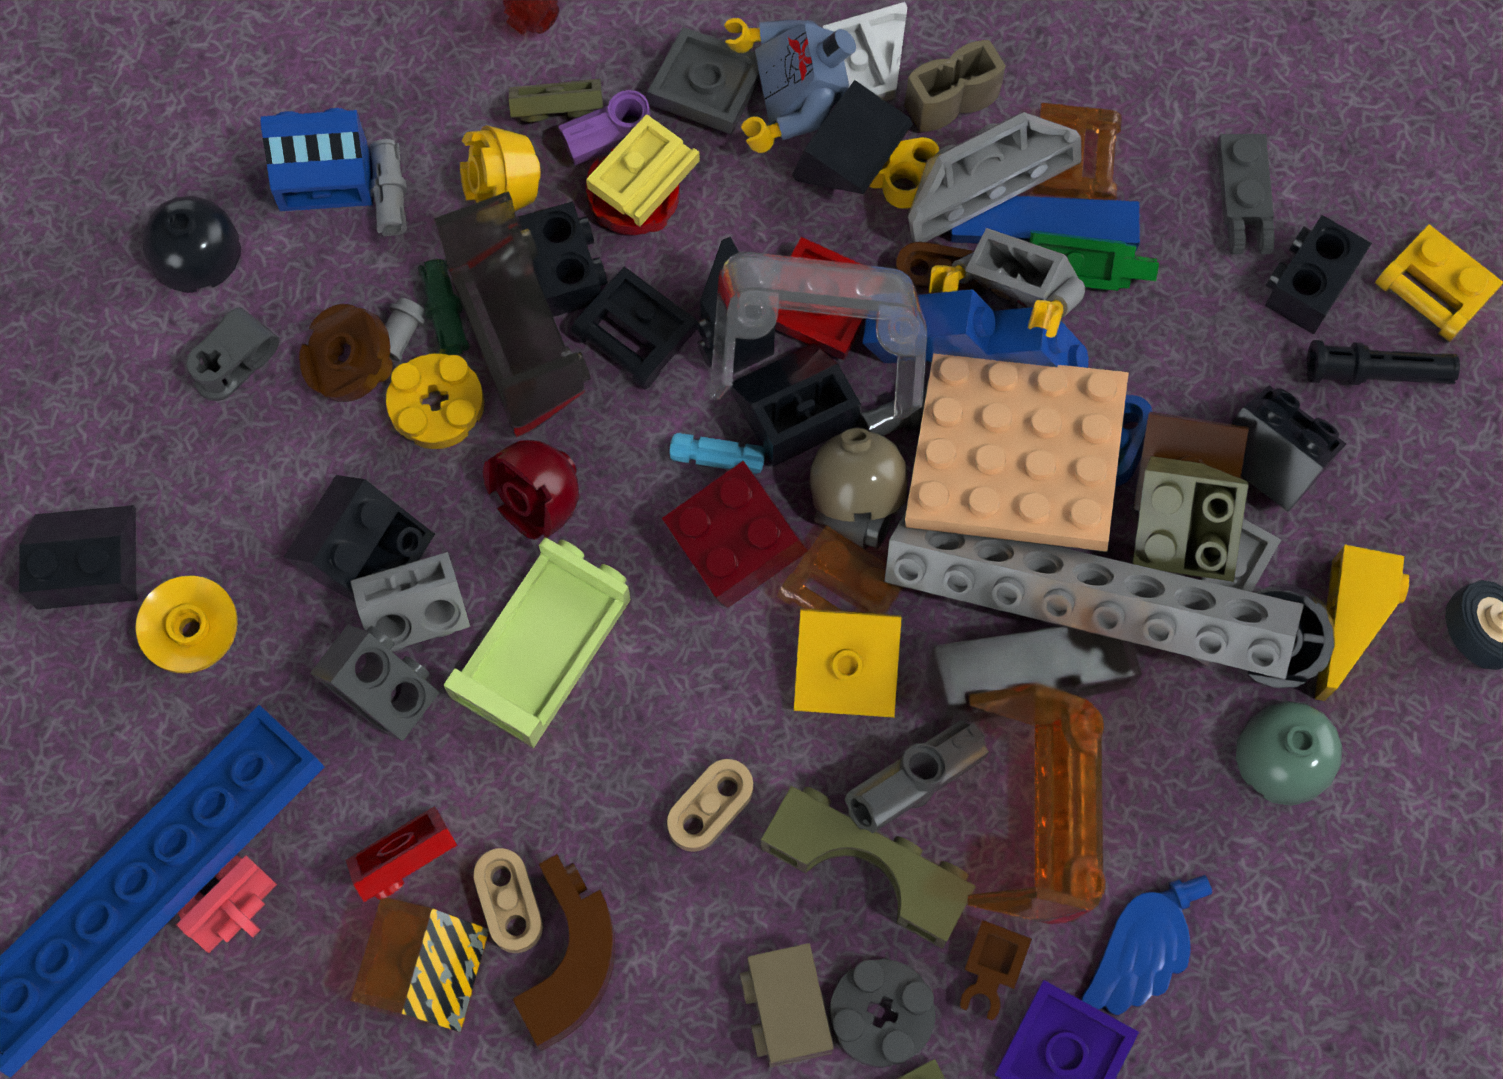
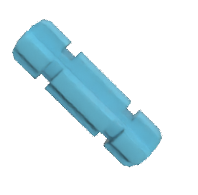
(716, 452)

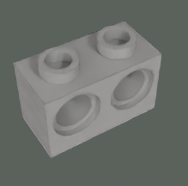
(412, 601)

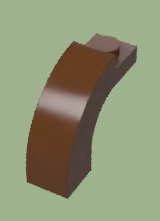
(578, 984)

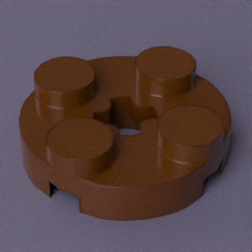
(368, 357)

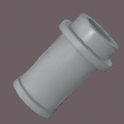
(401, 325)

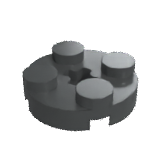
(894, 1041)

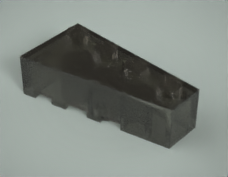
(1053, 656)

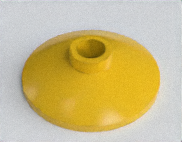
(172, 607)

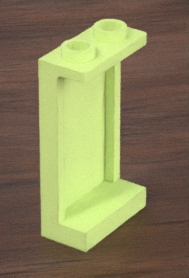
(541, 642)

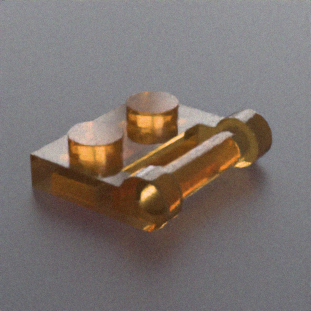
(1070, 182)
(845, 571)

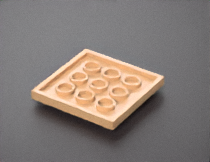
(1018, 452)

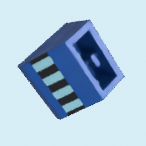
(317, 159)

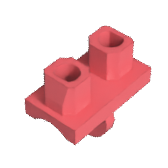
(227, 904)

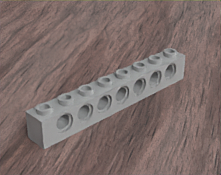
(1100, 596)

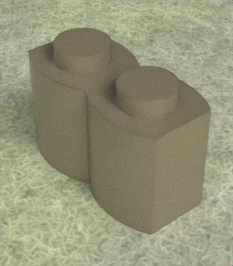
(954, 85)

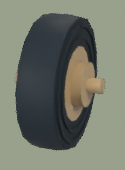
(1476, 623)

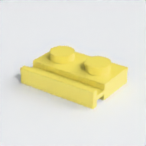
(642, 170)

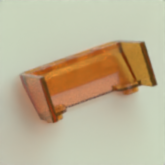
(1066, 804)

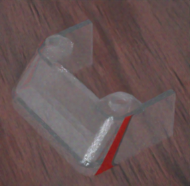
(759, 284)

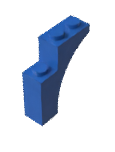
(967, 327)

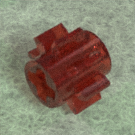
(531, 15)

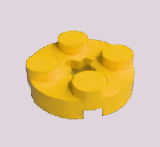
(427, 374)

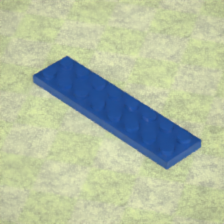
(146, 881)

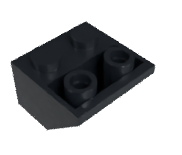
(797, 403)
(1285, 446)
(356, 535)

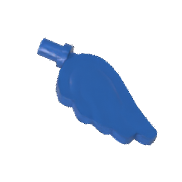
(1145, 948)

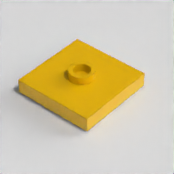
(847, 663)

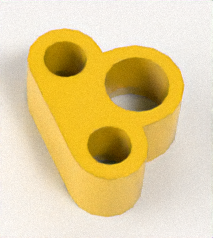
(904, 164)

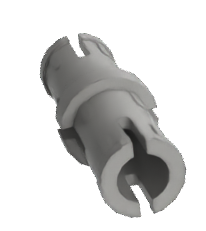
(388, 187)

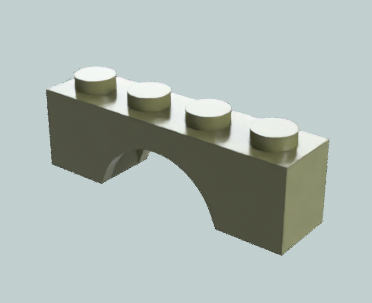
(926, 894)

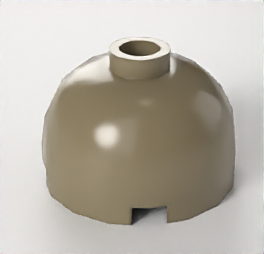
(858, 475)

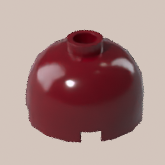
(535, 486)

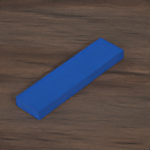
(1068, 216)

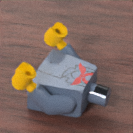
(799, 75)

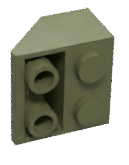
(1190, 519)

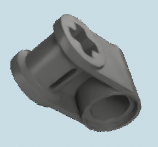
(230, 352)

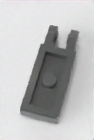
(1246, 189)

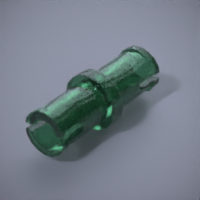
(443, 307)

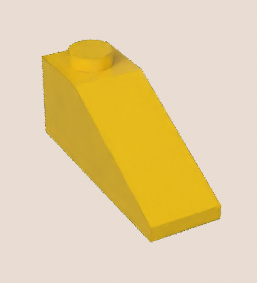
(1360, 599)

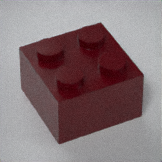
(734, 534)

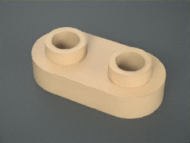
(709, 806)
(508, 901)

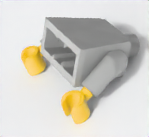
(1018, 276)

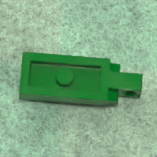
(1099, 261)

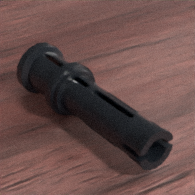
(1360, 363)

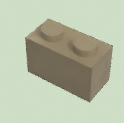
(788, 1006)

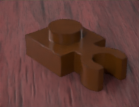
(997, 960)

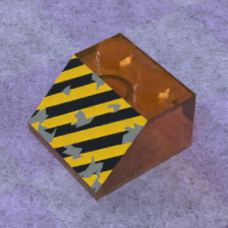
(420, 965)

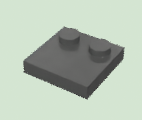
(705, 81)

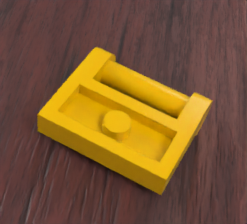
(1448, 274)

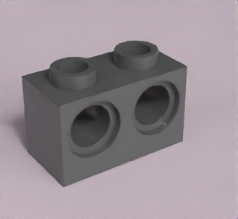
(372, 688)

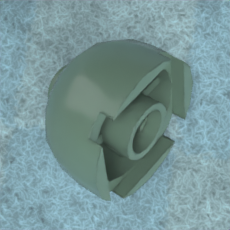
(1289, 752)

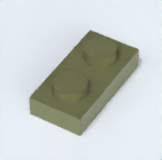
(538, 101)

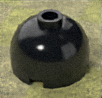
(191, 244)
(1313, 639)

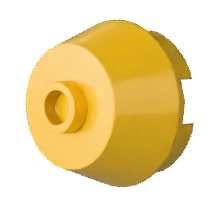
(500, 164)

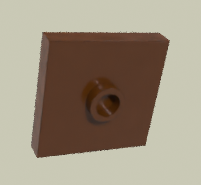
(1192, 440)

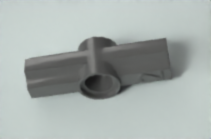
(898, 789)

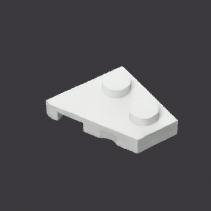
(878, 48)

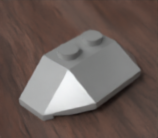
(988, 171)

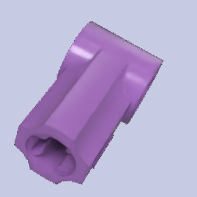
(603, 128)

